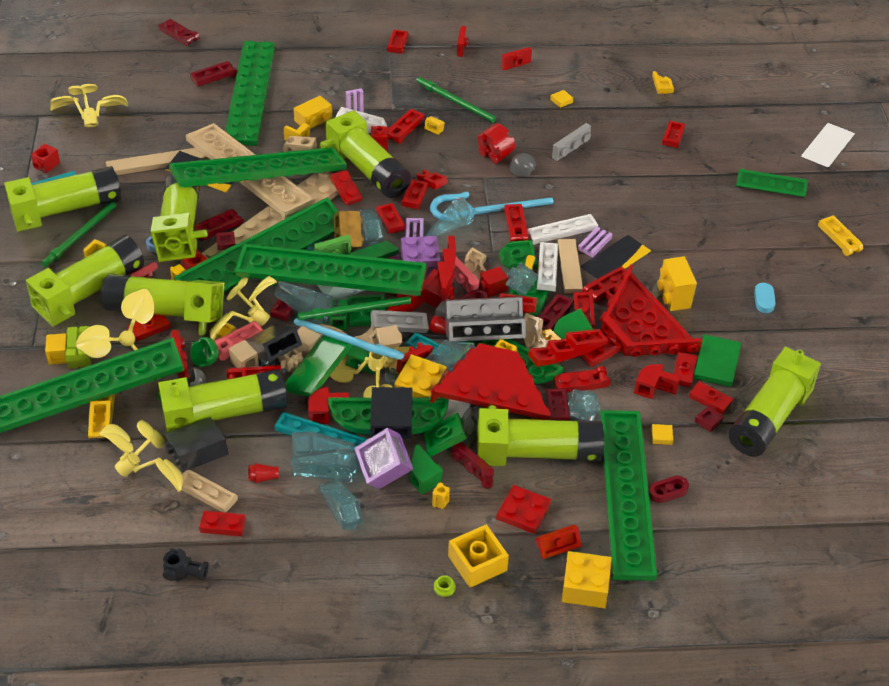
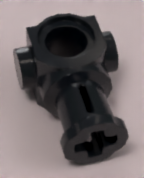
(179, 566)

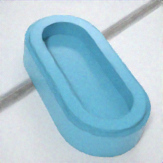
(764, 297)

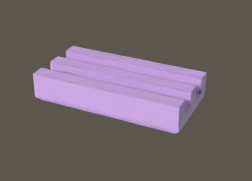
(360, 99)
(415, 221)
(592, 239)

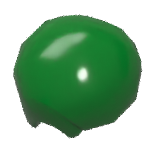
(204, 352)

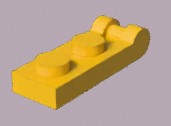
(840, 235)

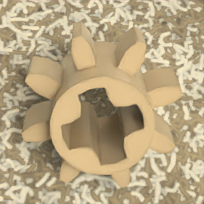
(291, 360)

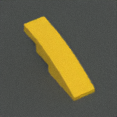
(100, 415)

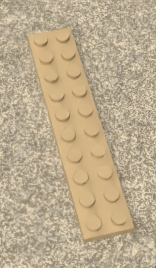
(317, 186)
(276, 192)

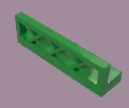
(772, 182)

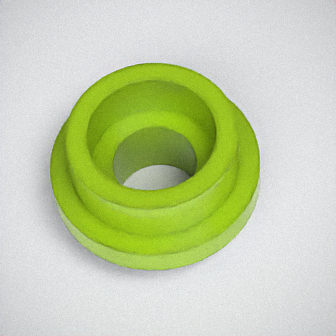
(444, 581)

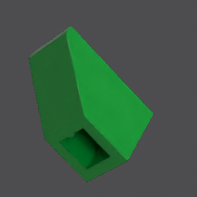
(425, 472)

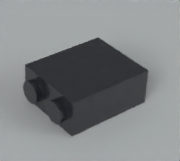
(274, 341)
(391, 409)
(196, 444)

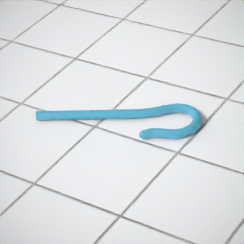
(484, 209)
(378, 349)

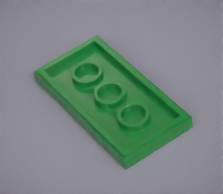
(317, 366)

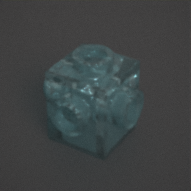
(521, 278)
(584, 405)

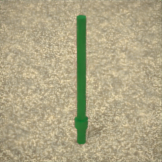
(431, 86)
(56, 253)
(318, 313)

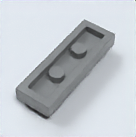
(571, 142)
(404, 320)

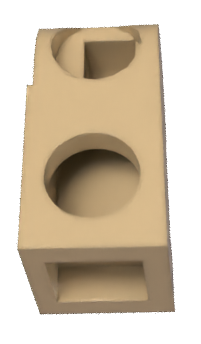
(297, 143)

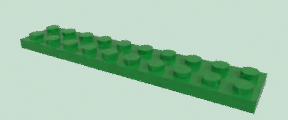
(250, 92)
(256, 167)
(294, 232)
(331, 269)
(89, 384)
(627, 497)

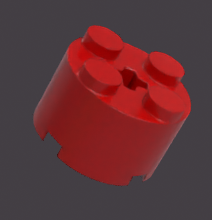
(495, 143)

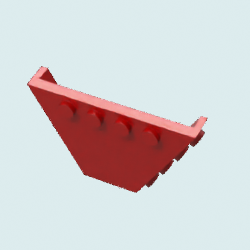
(643, 323)
(493, 378)

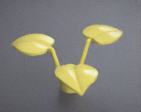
(89, 115)
(255, 313)
(96, 339)
(375, 362)
(131, 461)

